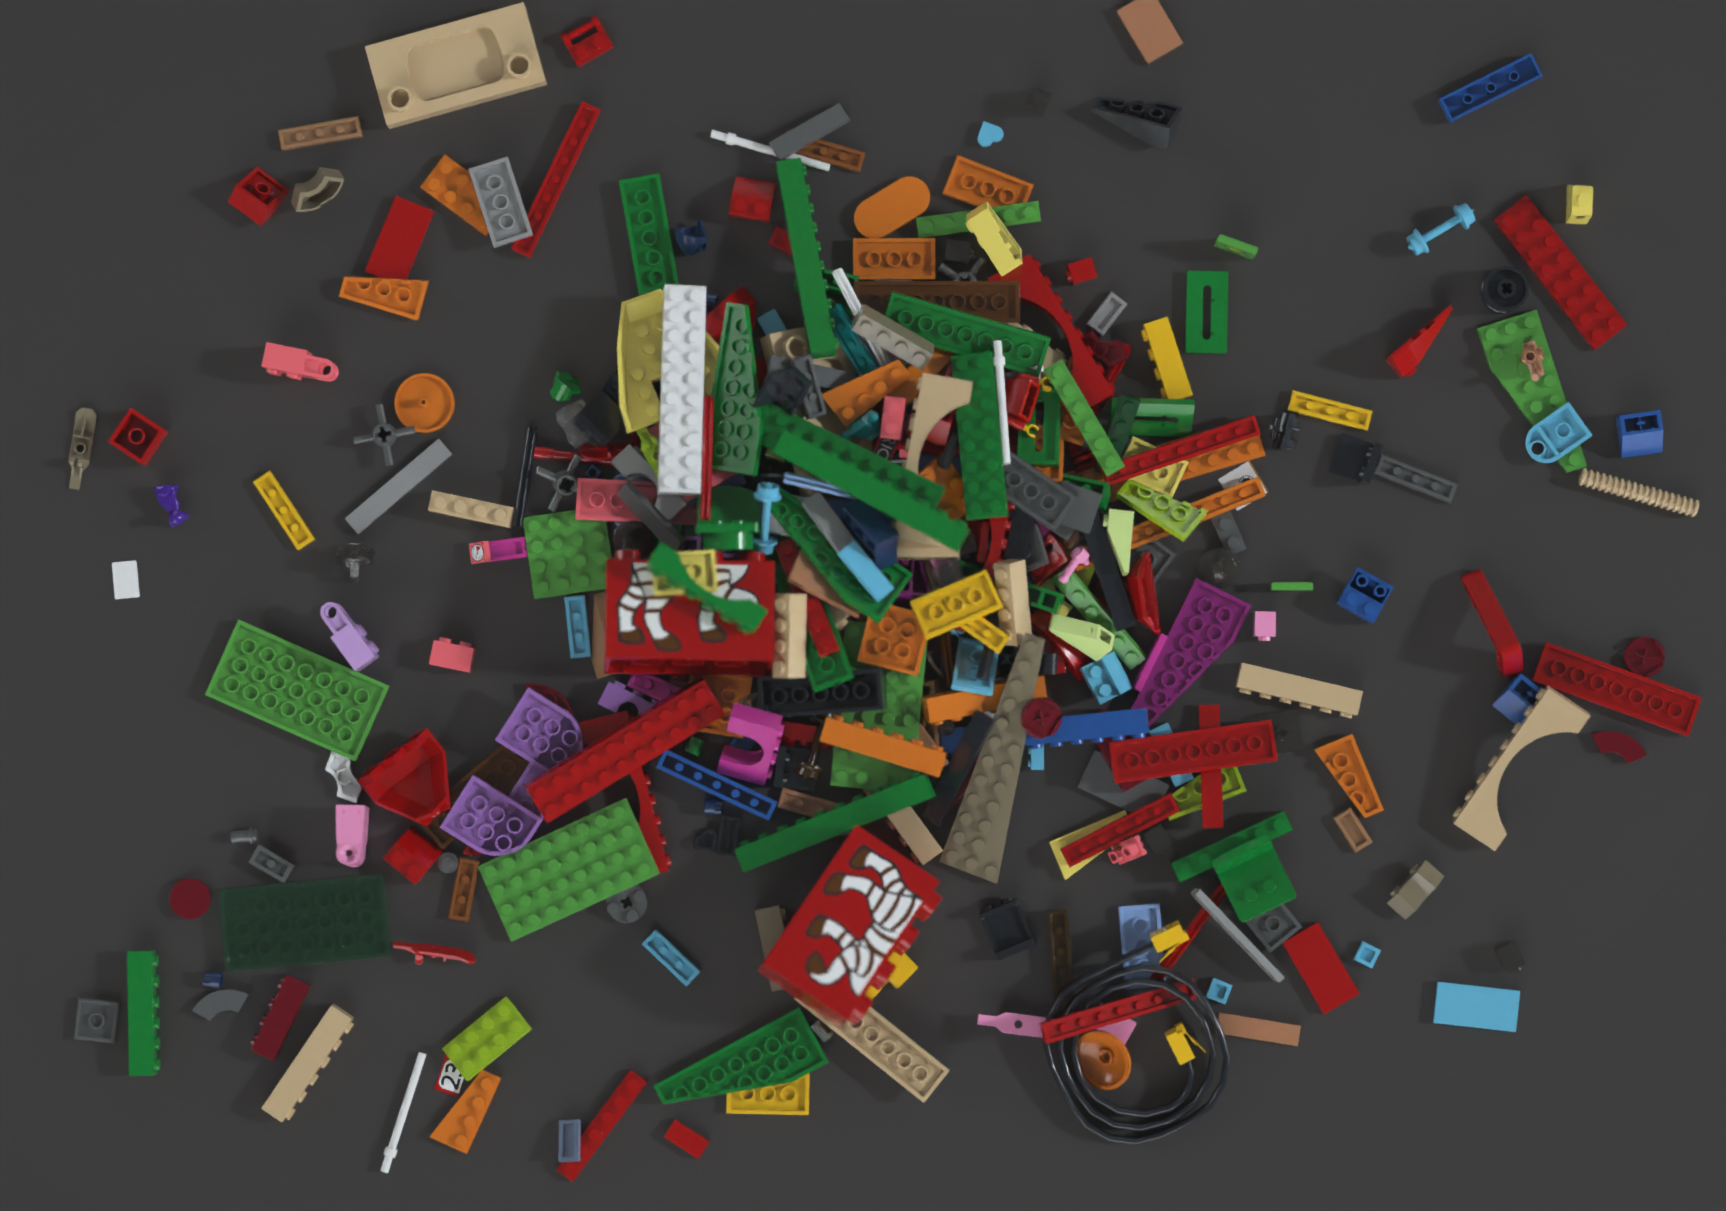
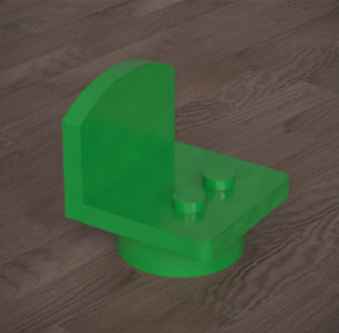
(732, 520)
(1254, 878)

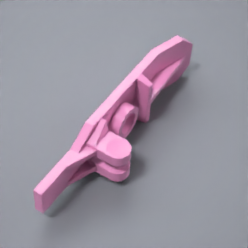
(1006, 1023)

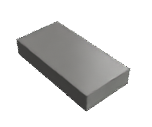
(1106, 314)

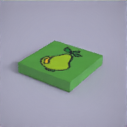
(1236, 246)

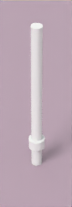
(732, 139)
(999, 362)
(390, 1150)

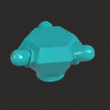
(864, 426)

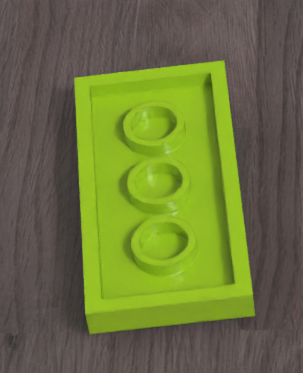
(487, 1038)

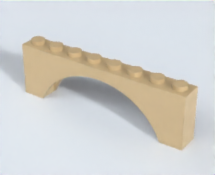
(936, 399)
(1547, 716)

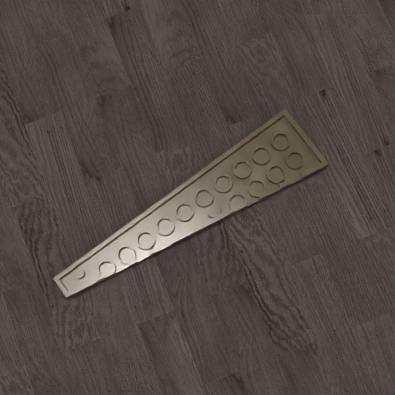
(985, 812)

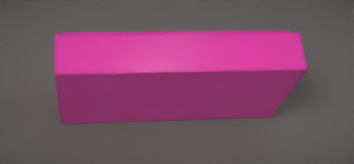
(508, 549)

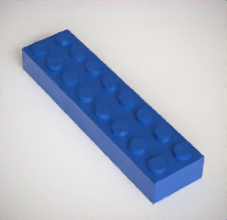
(1490, 88)

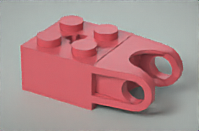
(296, 363)

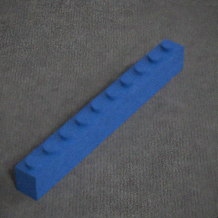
(1076, 729)

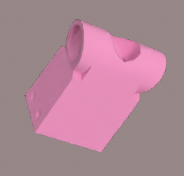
(352, 834)

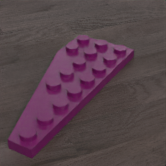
(1196, 639)

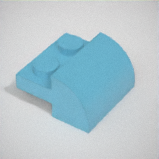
(1106, 678)

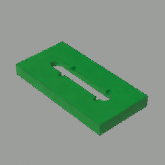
(1194, 312)
(1179, 408)
(1051, 433)

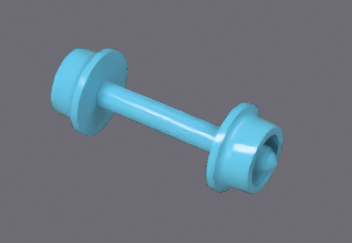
(1464, 216)
(767, 493)

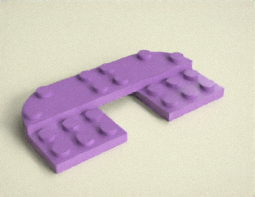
(505, 823)

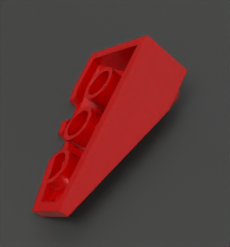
(1412, 351)

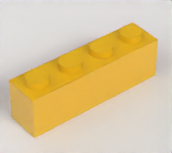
(1167, 359)

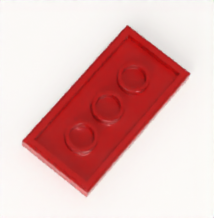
(399, 240)
(1320, 968)

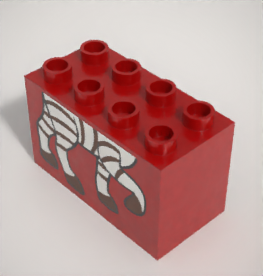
(679, 634)
(851, 928)

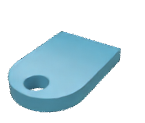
(1558, 434)

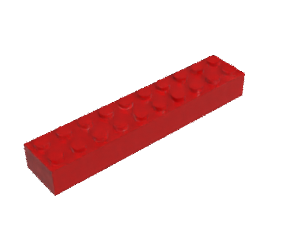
(624, 749)

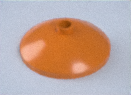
(1096, 1066)

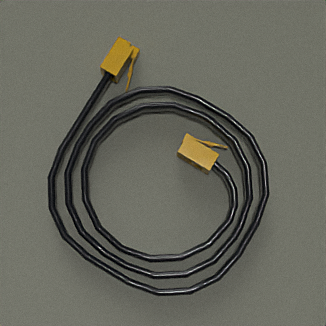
(1161, 939)

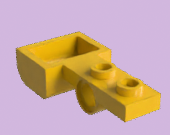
(902, 972)

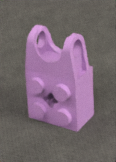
(349, 637)

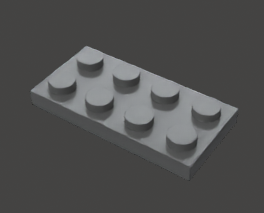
(500, 202)

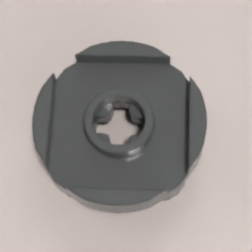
(631, 913)

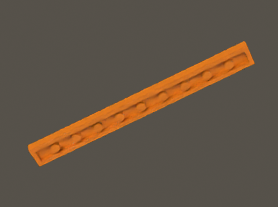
(1215, 504)

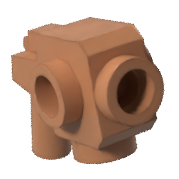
(1533, 357)

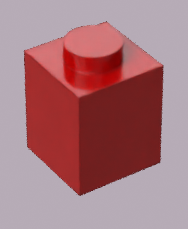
(1081, 271)

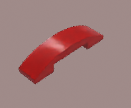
(1075, 658)

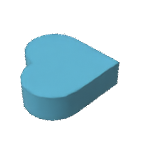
(988, 134)

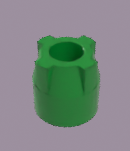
(694, 746)

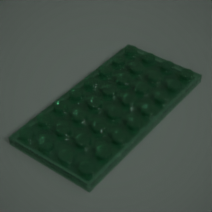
(304, 922)

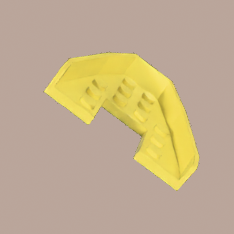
(640, 360)

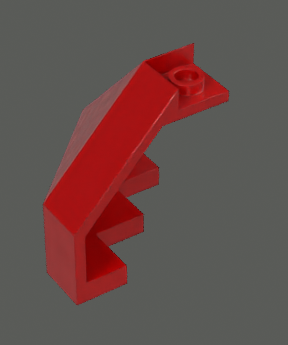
(411, 779)

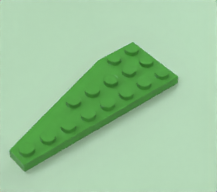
(1535, 399)

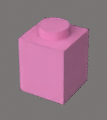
(1264, 625)

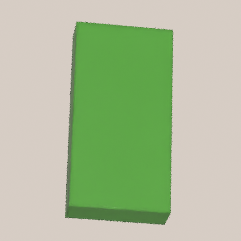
(1291, 586)

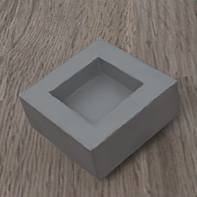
(822, 1030)

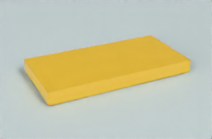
(956, 604)
(777, 1099)

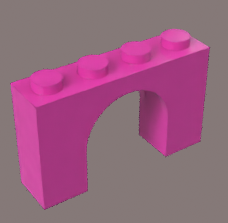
(763, 728)

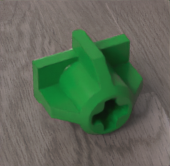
(564, 386)

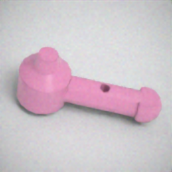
(1079, 556)

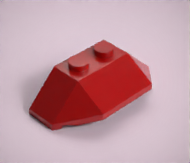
(715, 318)
(1143, 593)

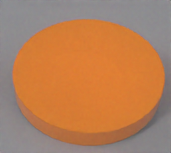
(424, 402)

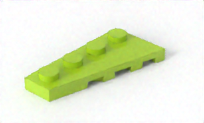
(1170, 514)
(1189, 796)

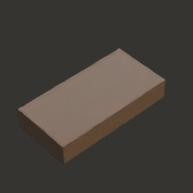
(1352, 829)

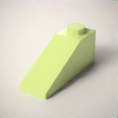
(1119, 534)

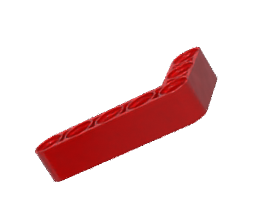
(1507, 646)

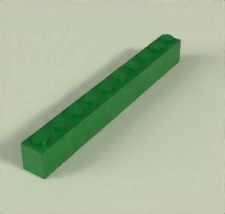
(805, 258)
(870, 490)
(835, 822)

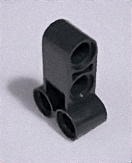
(1047, 666)

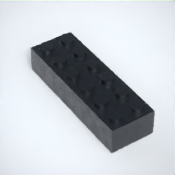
(797, 698)

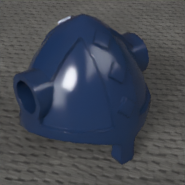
(691, 238)

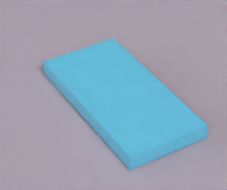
(1476, 1006)

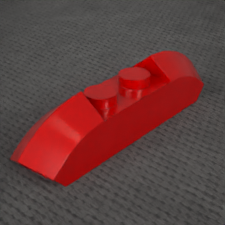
(800, 732)

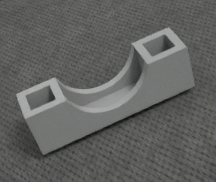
(630, 463)

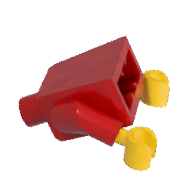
(1021, 399)

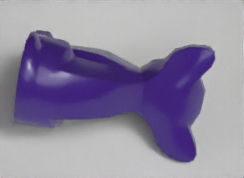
(168, 500)

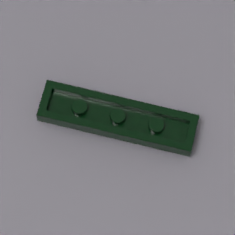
(1121, 423)

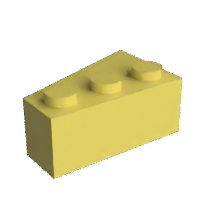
(994, 238)

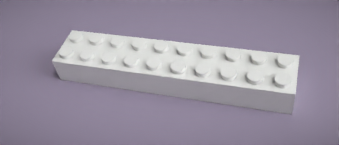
(681, 390)

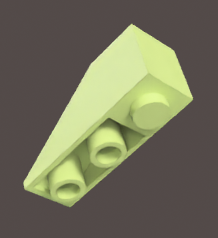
(1085, 636)

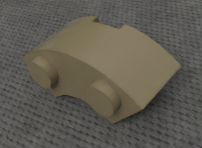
(317, 191)
(1414, 889)

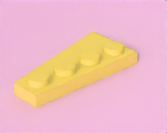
(1069, 838)

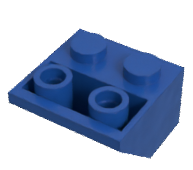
(1640, 433)
(1364, 595)
(1516, 698)

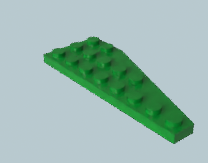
(735, 420)

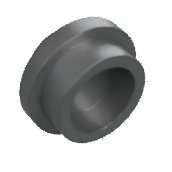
(448, 862)

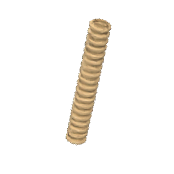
(1638, 492)

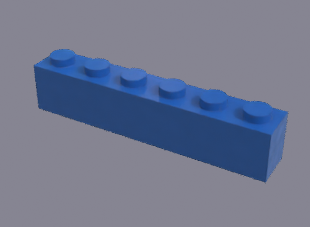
(717, 784)

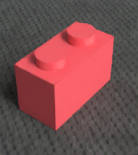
(893, 418)
(452, 656)

